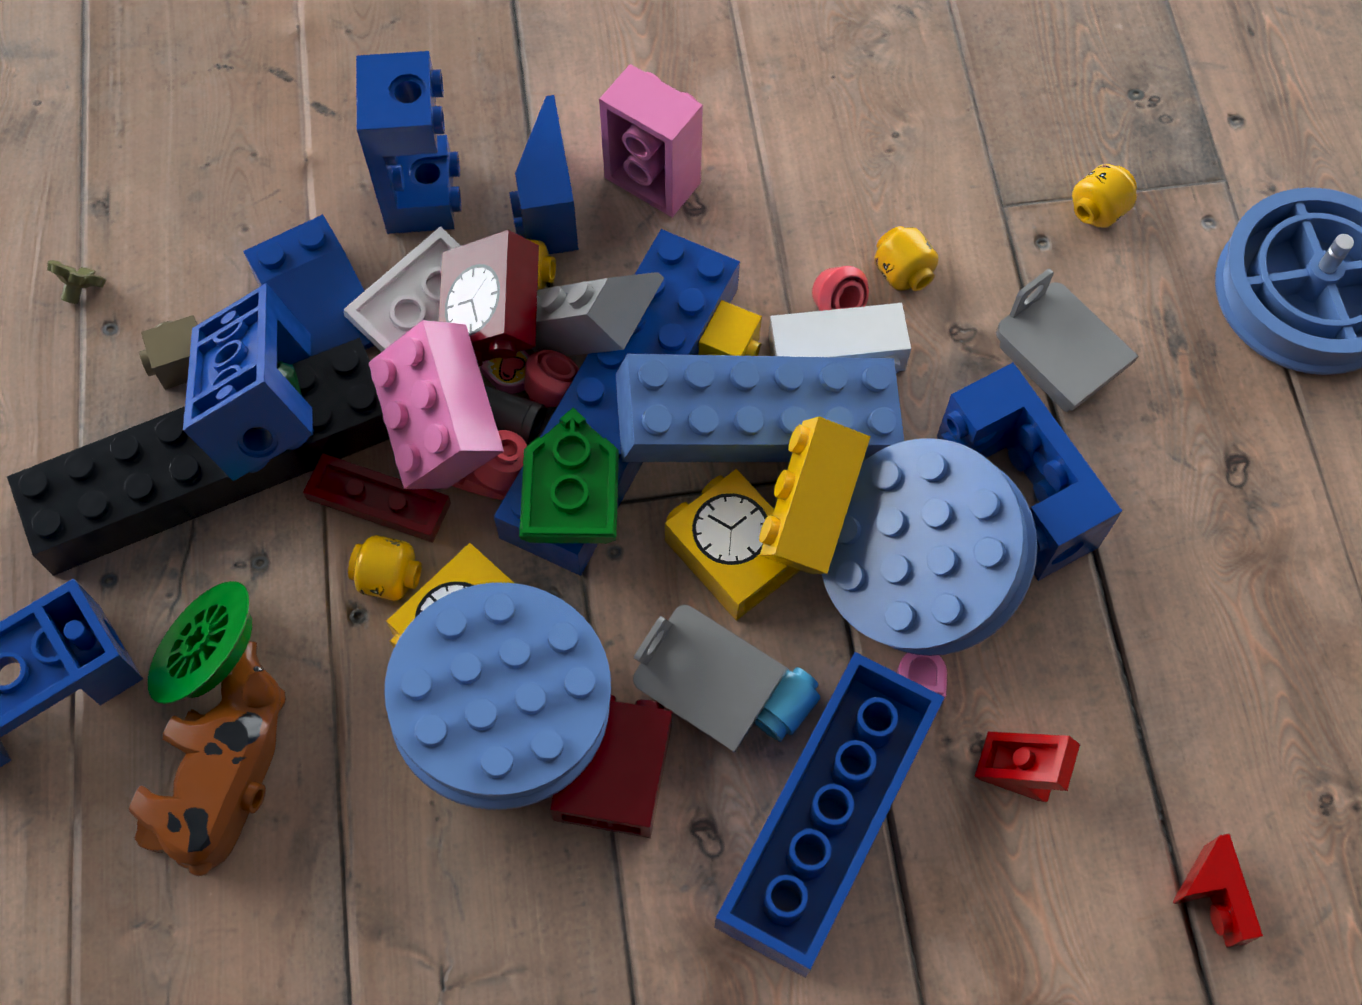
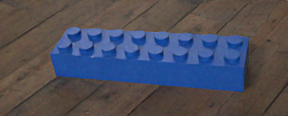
(672, 324)

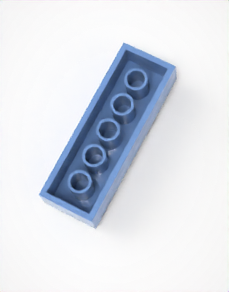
(748, 404)

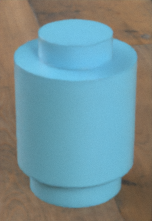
(789, 704)

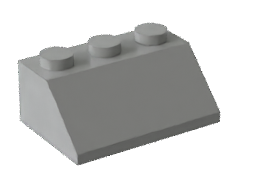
(593, 313)

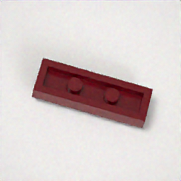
(376, 497)

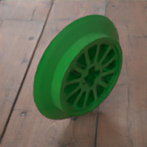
(202, 644)

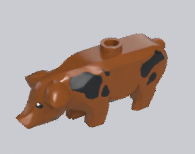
(219, 774)

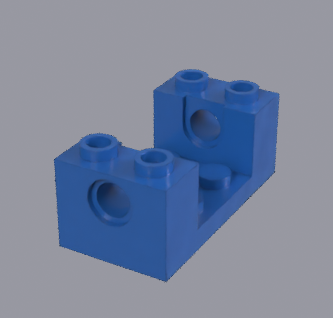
(401, 141)
(238, 385)
(1073, 503)
(60, 648)

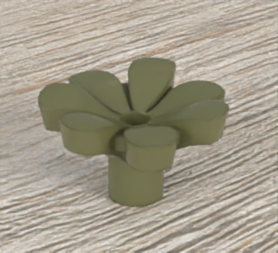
(74, 280)

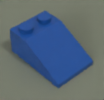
(544, 198)
(312, 280)

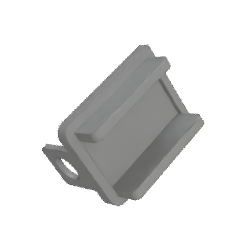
(1061, 343)
(706, 674)

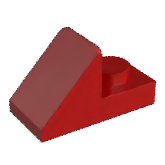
(1028, 763)
(1221, 878)

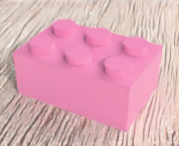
(651, 139)
(435, 405)

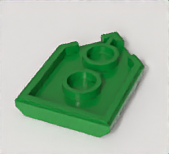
(570, 485)

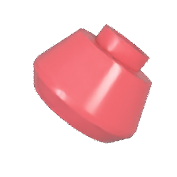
(840, 288)
(548, 376)
(503, 469)

